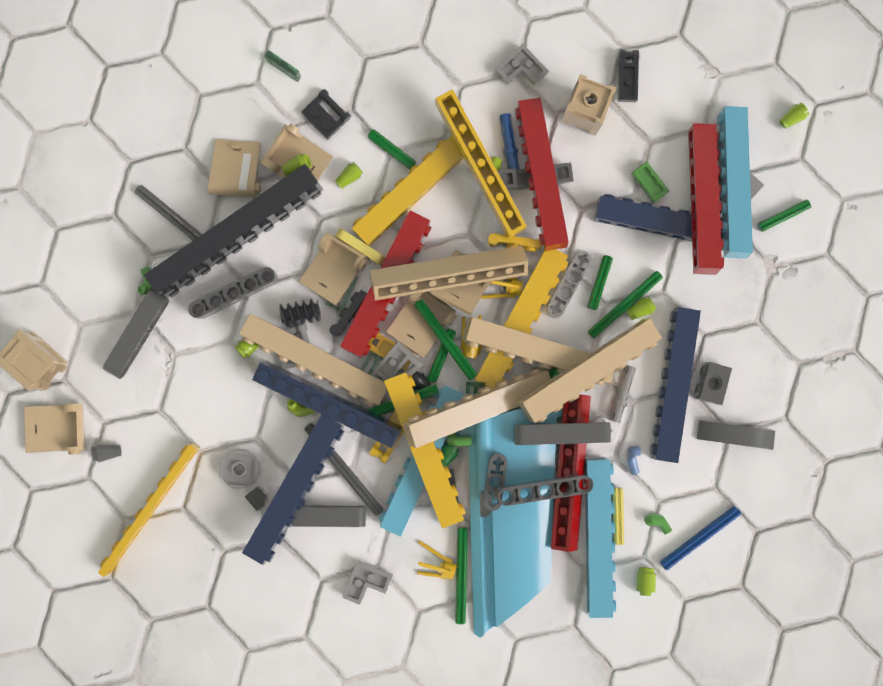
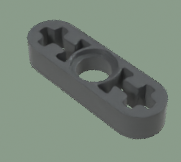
(491, 466)

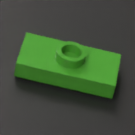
(650, 182)

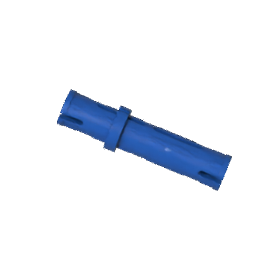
(509, 142)

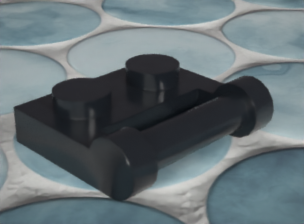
(321, 118)

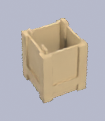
(585, 115)
(31, 361)

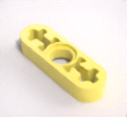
(355, 243)

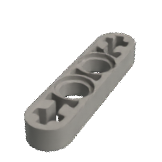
(570, 285)

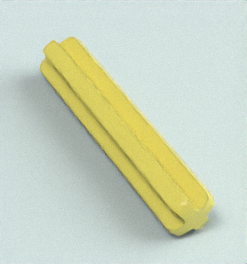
(618, 516)

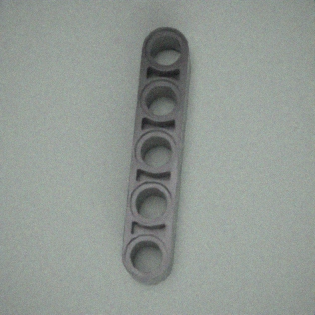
(223, 293)
(135, 334)
(562, 433)
(534, 489)
(330, 516)

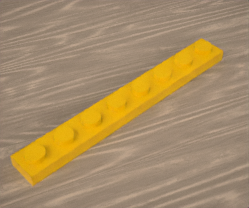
(143, 515)

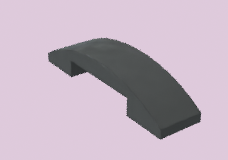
(518, 179)
(736, 434)

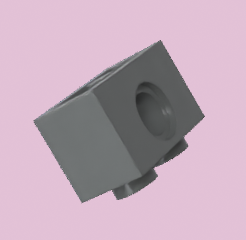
(721, 375)

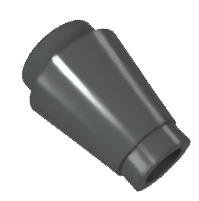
(105, 452)

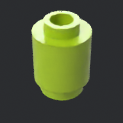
(646, 581)

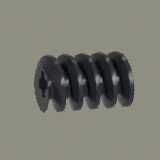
(300, 313)

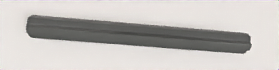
(167, 212)
(351, 479)

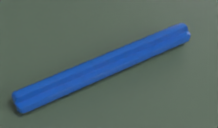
(700, 538)

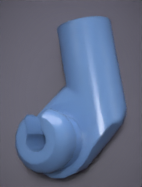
(632, 461)

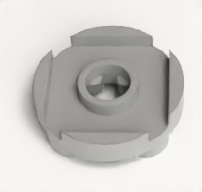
(231, 476)

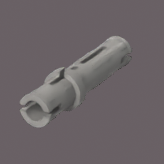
(619, 402)

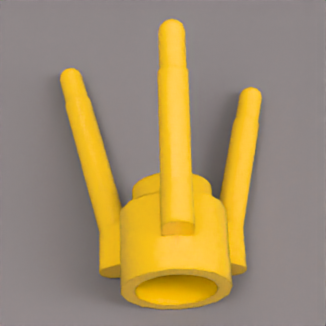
(513, 287)
(469, 351)
(445, 569)

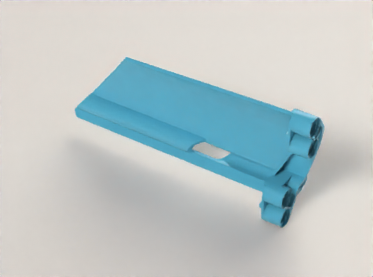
(513, 543)

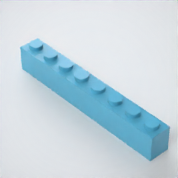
(735, 182)
(411, 483)
(599, 540)

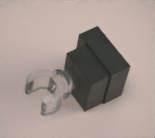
(258, 495)

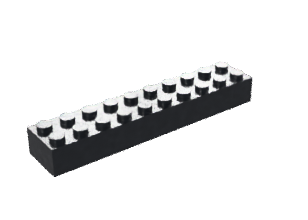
(234, 232)

